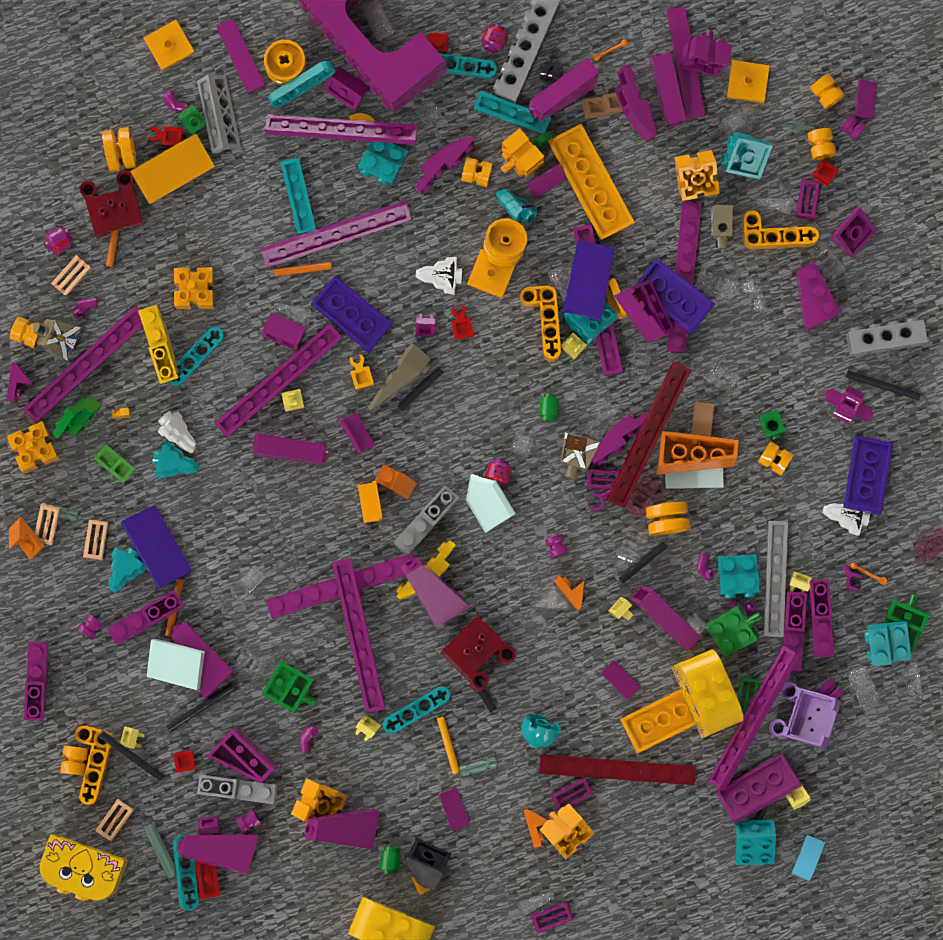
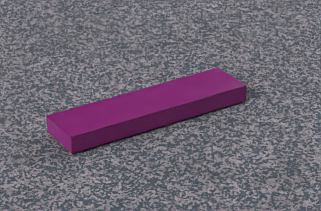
(240, 56)

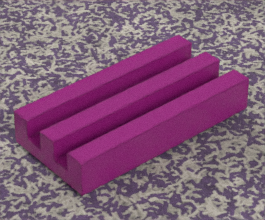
(805, 215)
(599, 471)
(586, 787)
(536, 923)

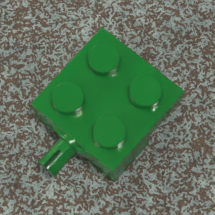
(77, 417)
(907, 612)
(733, 630)
(289, 687)

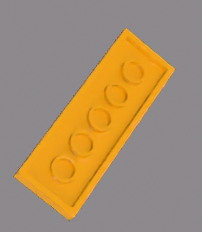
(591, 182)

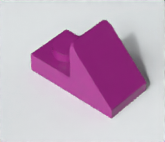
(16, 378)

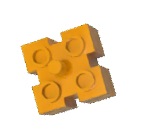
(522, 154)
(697, 175)
(194, 288)
(33, 447)
(317, 801)
(566, 830)

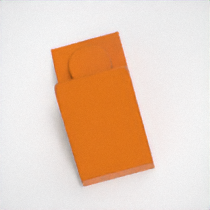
(396, 481)
(23, 535)
(575, 595)
(533, 821)

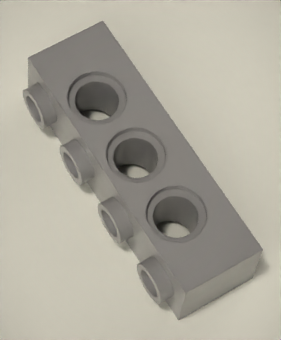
(859, 347)

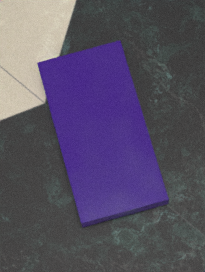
(588, 280)
(678, 297)
(351, 314)
(867, 475)
(156, 546)

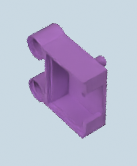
(811, 717)

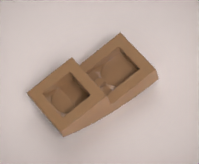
(601, 106)
(702, 418)

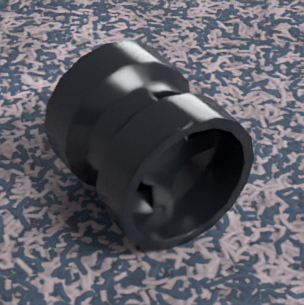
(551, 72)

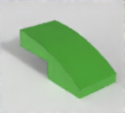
(114, 463)

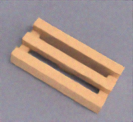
(60, 287)
(50, 508)
(88, 537)
(122, 822)

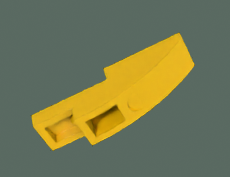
(159, 343)
(436, 564)

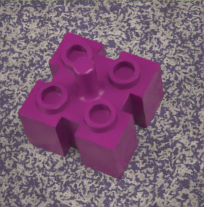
(706, 55)

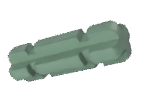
(65, 513)
(478, 766)

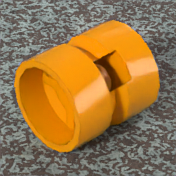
(827, 91)
(821, 143)
(471, 167)
(23, 331)
(769, 455)
(74, 760)

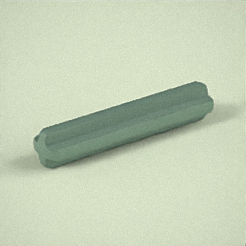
(160, 850)

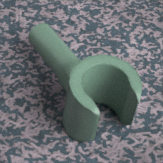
(797, 127)

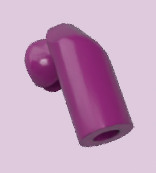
(172, 103)
(82, 307)
(703, 569)
(749, 608)
(306, 736)

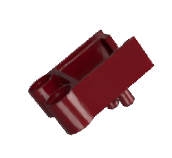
(113, 209)
(480, 644)

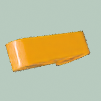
(779, 233)
(546, 324)
(92, 766)

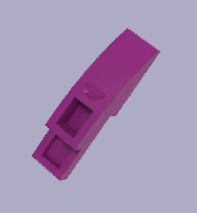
(636, 110)
(447, 157)
(614, 439)
(821, 617)
(145, 618)
(795, 624)
(36, 681)

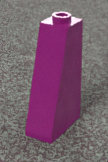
(667, 88)
(564, 91)
(289, 449)
(434, 593)
(665, 618)
(214, 669)
(347, 828)
(221, 851)

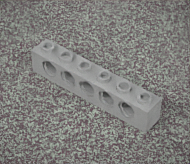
(512, 91)

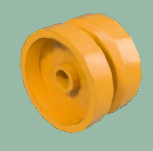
(281, 52)
(119, 149)
(505, 242)
(667, 516)

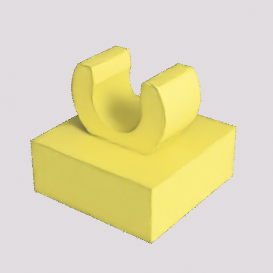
(573, 346)
(292, 400)
(800, 581)
(621, 608)
(367, 726)
(130, 736)
(798, 798)

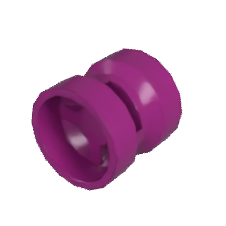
(848, 127)
(556, 545)
(90, 626)
(828, 686)
(248, 822)

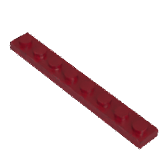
(648, 434)
(617, 769)

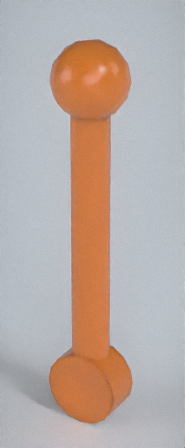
(596, 57)
(882, 581)

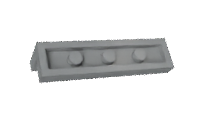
(214, 113)

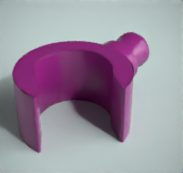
(603, 496)
(849, 574)

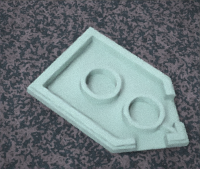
(488, 502)

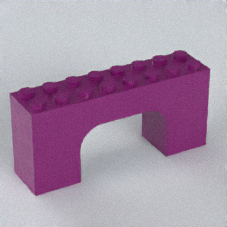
(392, 76)

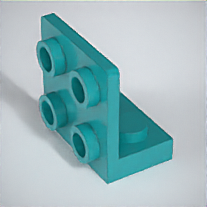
(589, 329)
(755, 842)

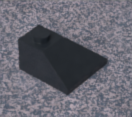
(427, 863)

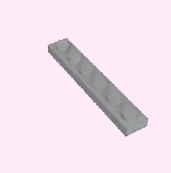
(775, 579)

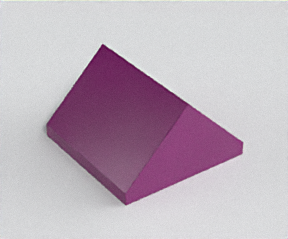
(854, 233)

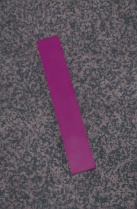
(687, 79)

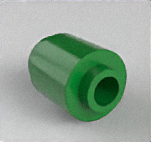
(549, 408)
(390, 860)

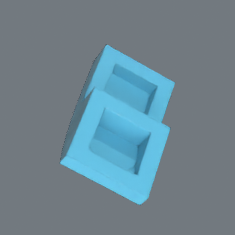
(808, 858)

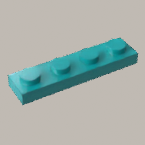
(509, 112)
(298, 196)

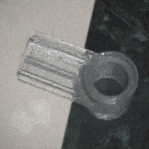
(249, 582)

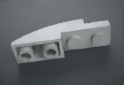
(426, 520)
(237, 789)

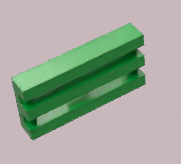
(740, 689)

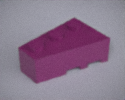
(814, 297)
(645, 310)
(243, 756)

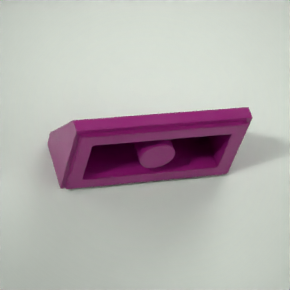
(865, 99)
(546, 181)
(620, 680)
(454, 809)

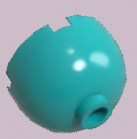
(538, 731)

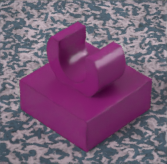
(425, 326)
(208, 825)

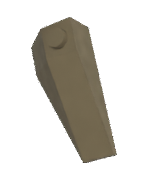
(409, 368)

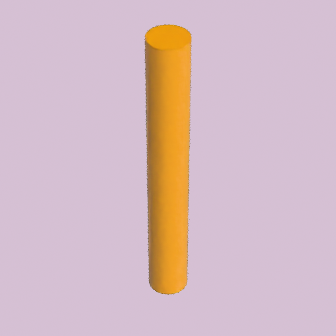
(448, 745)

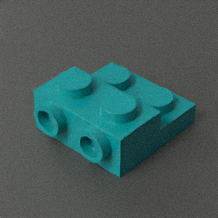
(746, 155)
(382, 162)
(738, 576)
(888, 643)

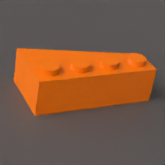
(694, 452)

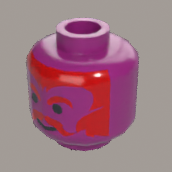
(494, 38)
(58, 240)
(499, 471)

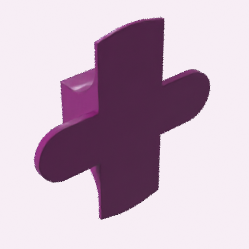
(848, 405)

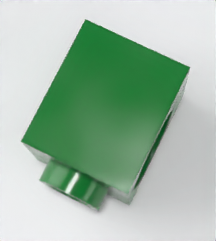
(191, 119)
(773, 416)

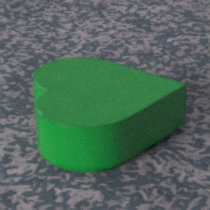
(543, 139)

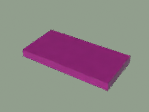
(758, 788)

